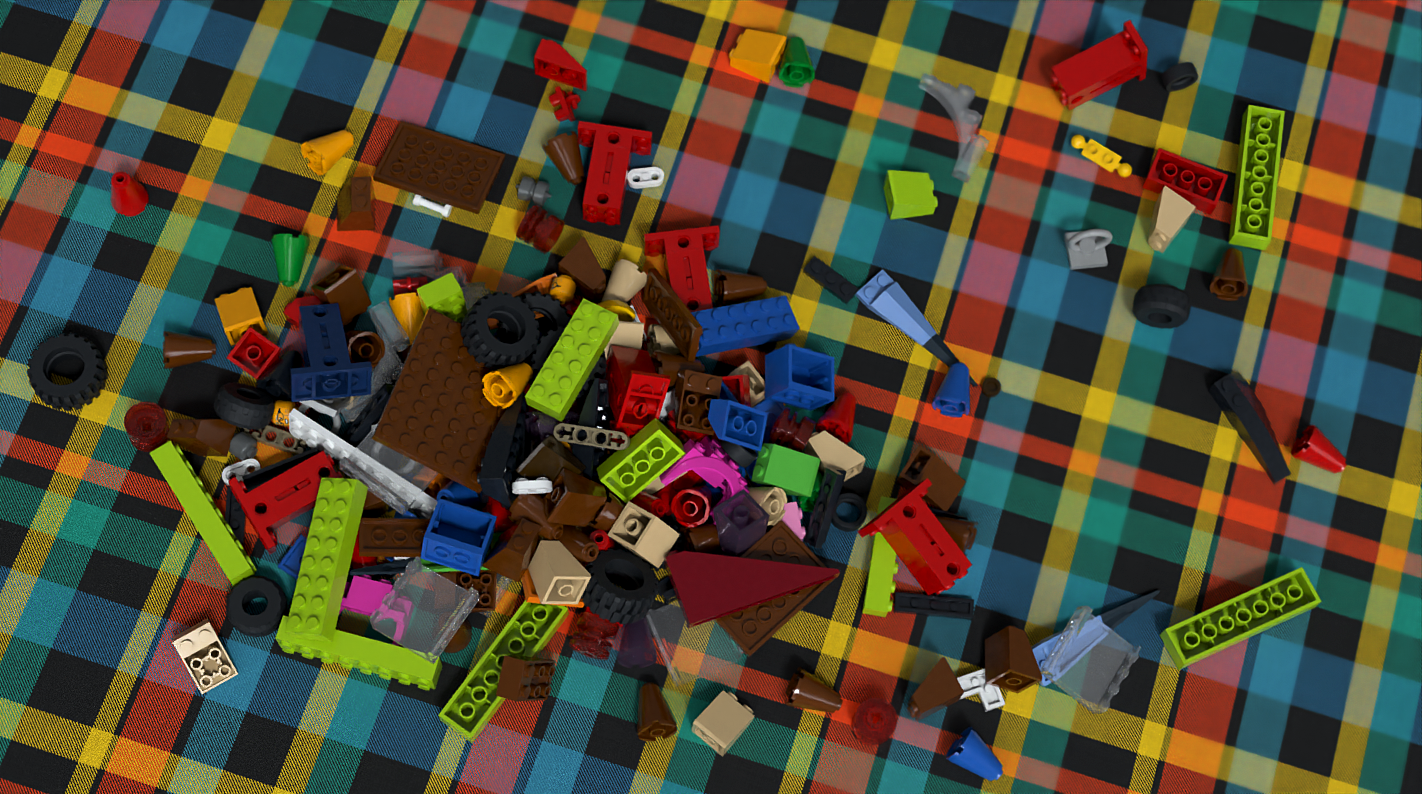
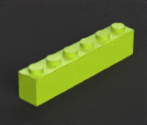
(880, 572)

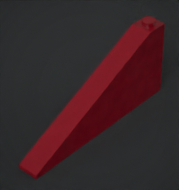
(722, 585)

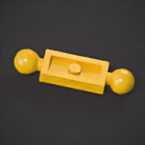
(1101, 155)

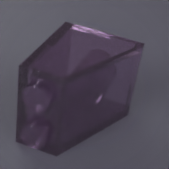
(740, 523)

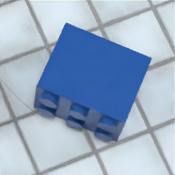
(799, 377)
(458, 537)

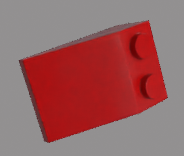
(558, 65)

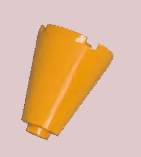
(327, 150)
(408, 312)
(506, 384)

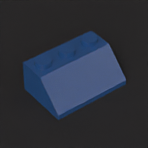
(737, 423)

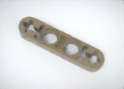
(591, 436)
(279, 441)

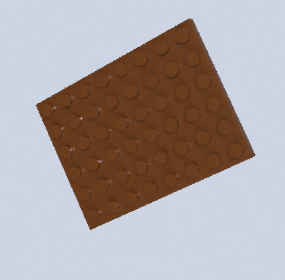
(439, 404)

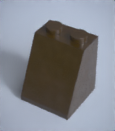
(549, 461)

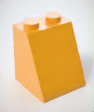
(758, 53)
(238, 313)

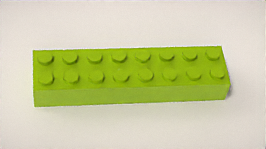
(1256, 177)
(203, 512)
(326, 559)
(1240, 618)
(367, 655)
(476, 697)

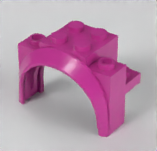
(712, 465)
(365, 595)

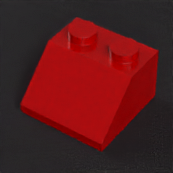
(254, 353)

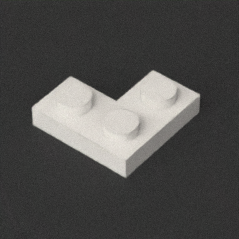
(975, 683)

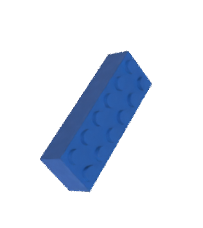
(745, 325)

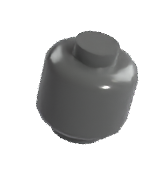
(243, 446)

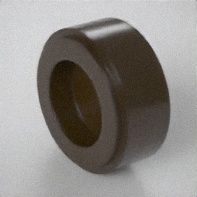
(991, 387)

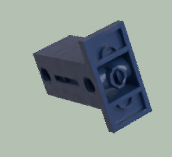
(326, 358)

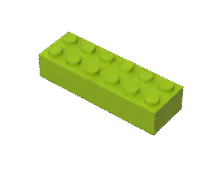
(572, 360)

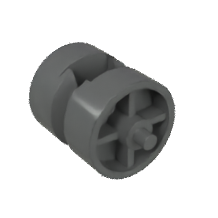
(536, 191)

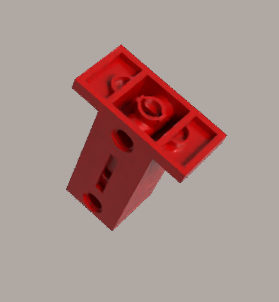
(1100, 68)
(609, 168)
(686, 262)
(634, 389)
(283, 496)
(920, 540)

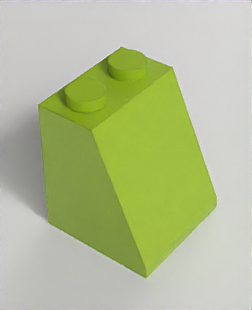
(909, 194)

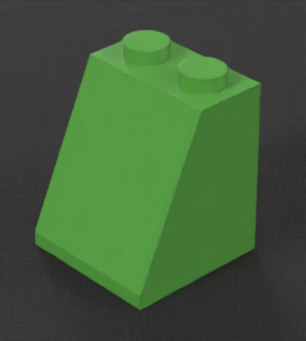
(786, 470)

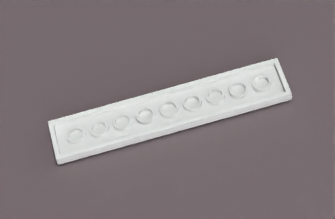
(324, 440)

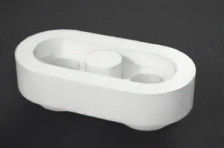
(645, 176)
(239, 469)
(537, 486)

